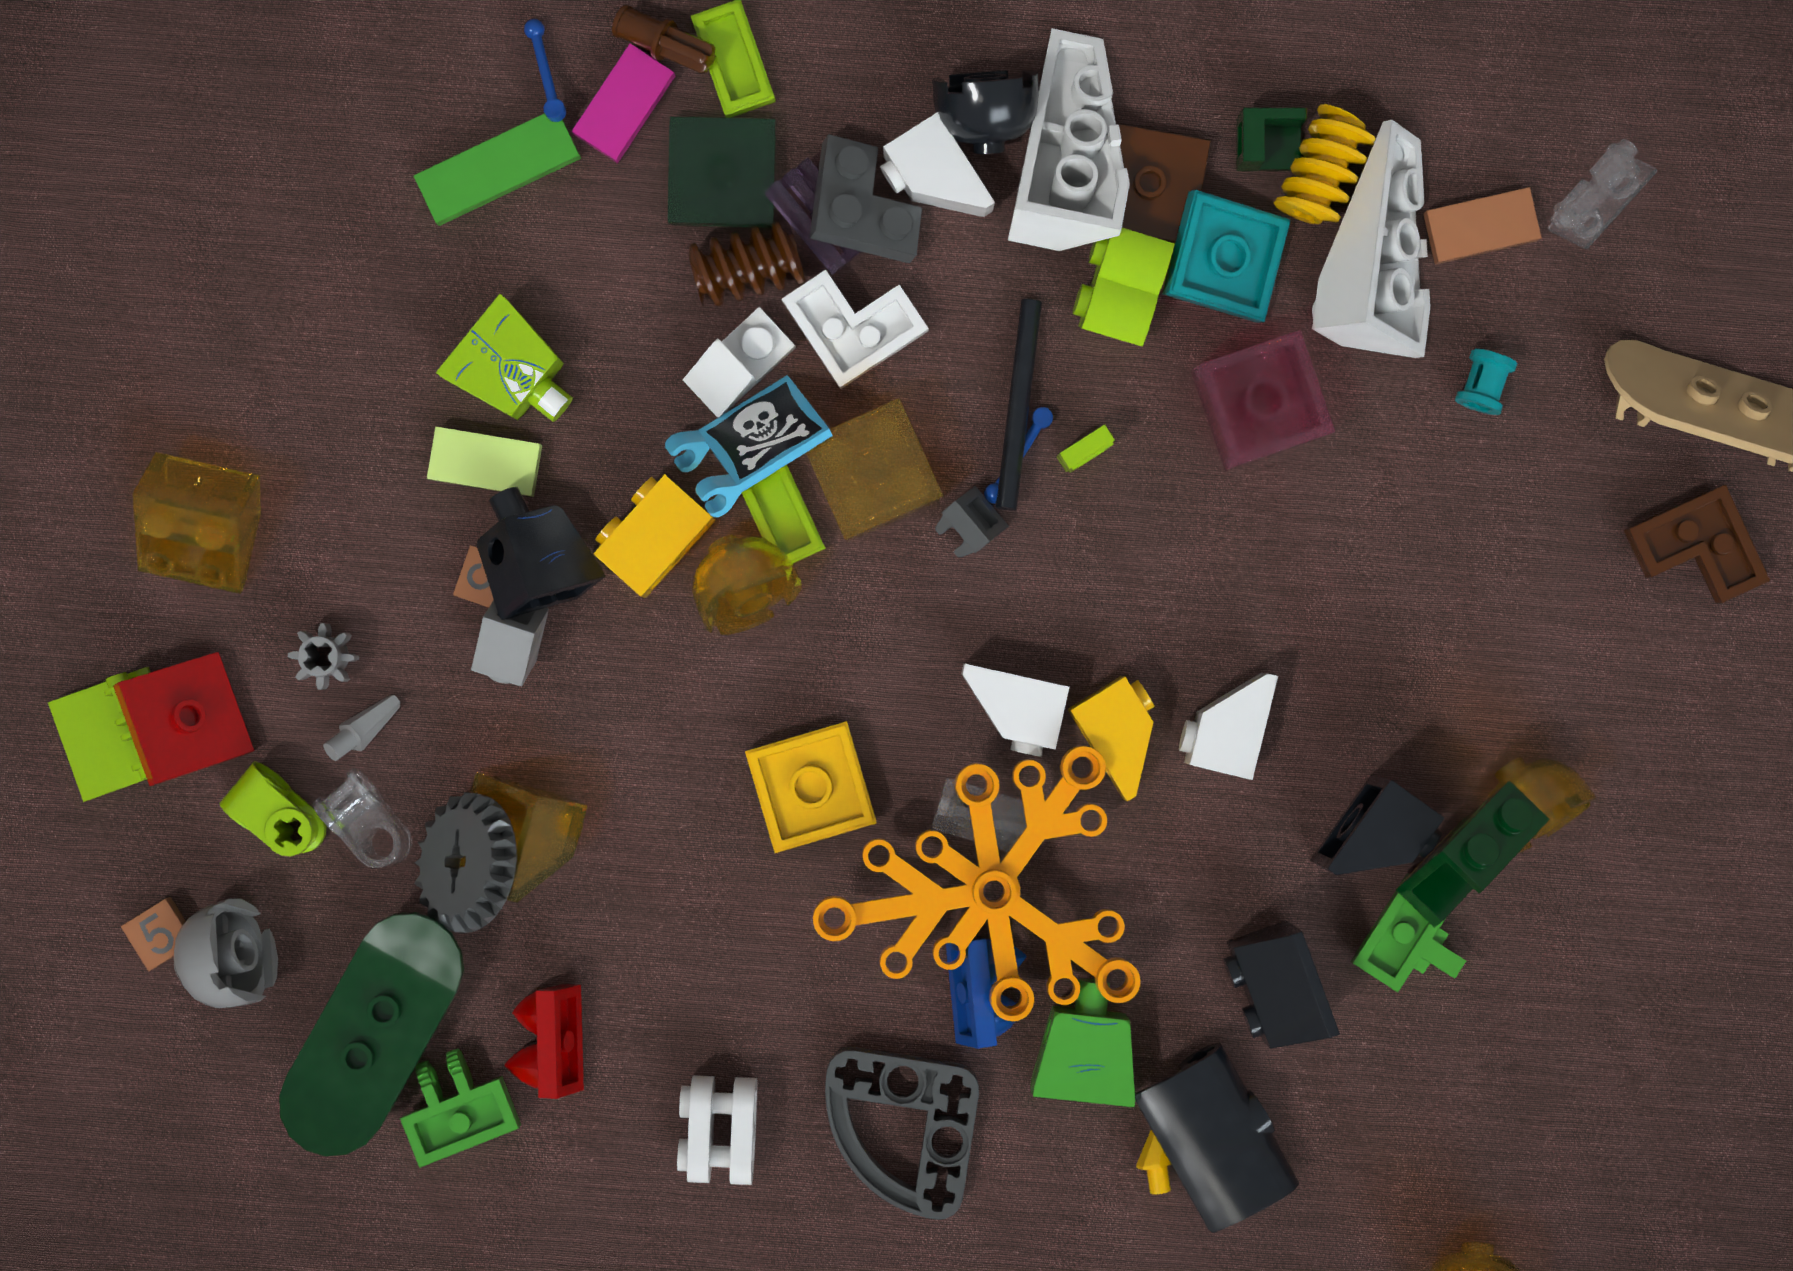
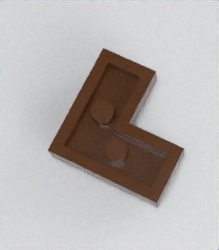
(1703, 530)

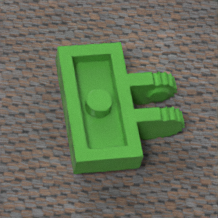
(458, 1120)

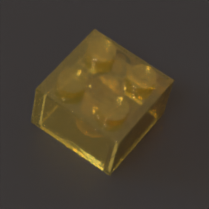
(874, 471)

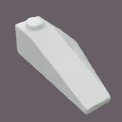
(1073, 163)
(1371, 275)

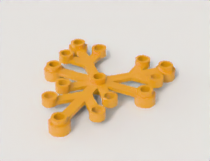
(930, 901)

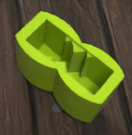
(1123, 286)

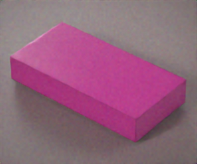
(623, 103)

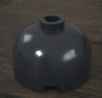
(987, 107)

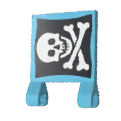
(750, 442)

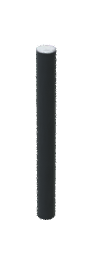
(1018, 404)

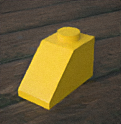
(1119, 729)

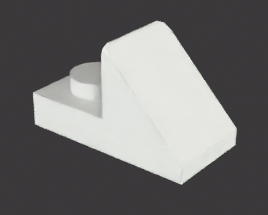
(738, 362)

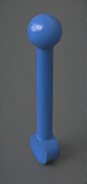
(553, 108)
(1041, 419)

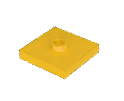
(810, 787)

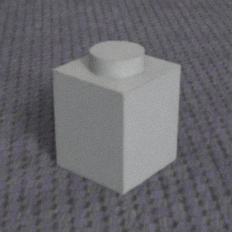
(509, 646)

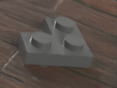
(849, 213)

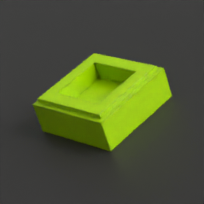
(1086, 449)

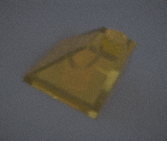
(543, 827)

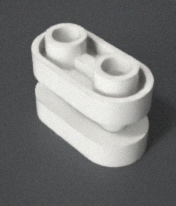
(698, 1153)

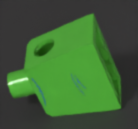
(1086, 1053)

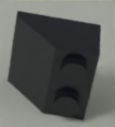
(1379, 830)
(1281, 986)

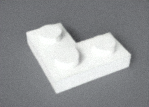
(849, 340)

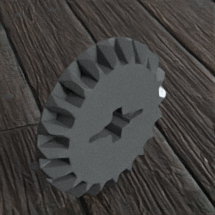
(473, 894)

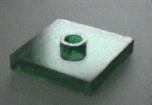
(721, 171)

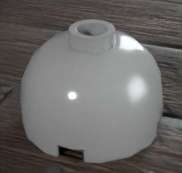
(225, 956)

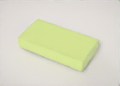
(484, 461)

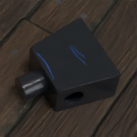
(534, 557)

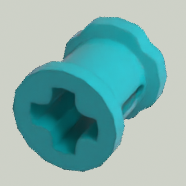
(1486, 381)

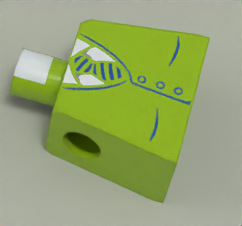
(507, 364)

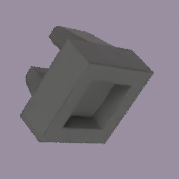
(973, 520)

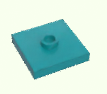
(1226, 256)

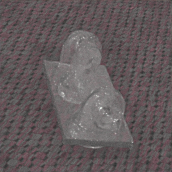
(1597, 203)
(954, 815)

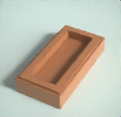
(1482, 225)

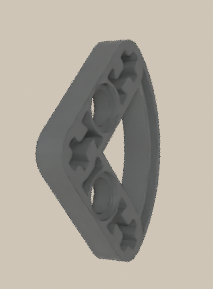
(924, 1097)

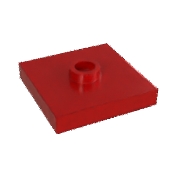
(183, 718)

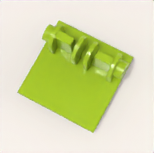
(98, 738)

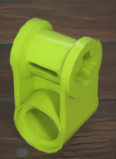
(267, 805)

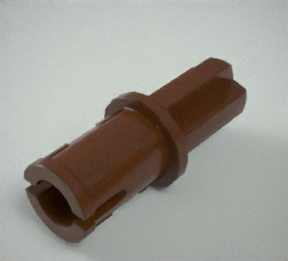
(663, 39)

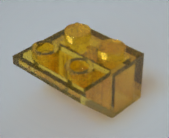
(196, 522)

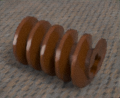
(745, 264)

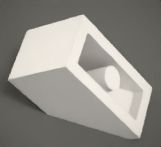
(935, 170)
(1019, 707)
(1230, 729)

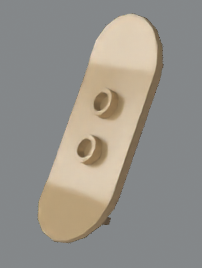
(1702, 399)

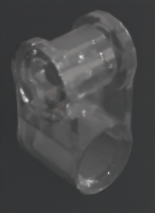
(362, 818)

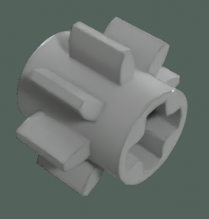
(309, 655)

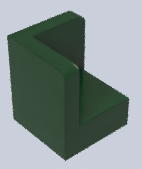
(1268, 138)

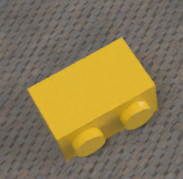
(652, 535)

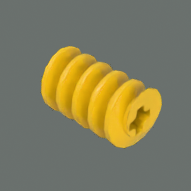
(1324, 166)

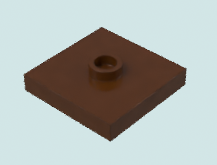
(1160, 175)

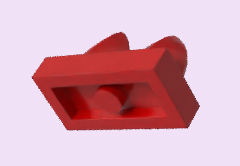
(557, 1058)

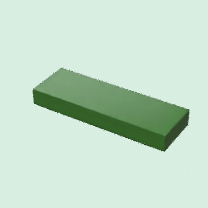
(496, 168)

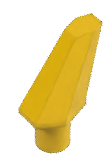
(1155, 1163)

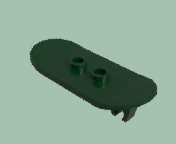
(371, 1034)

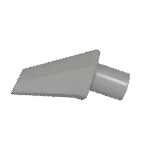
(361, 728)

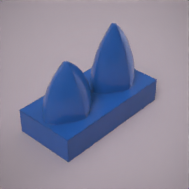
(970, 986)

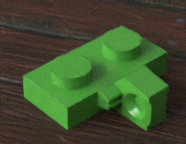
(1404, 942)

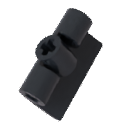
(1217, 1139)

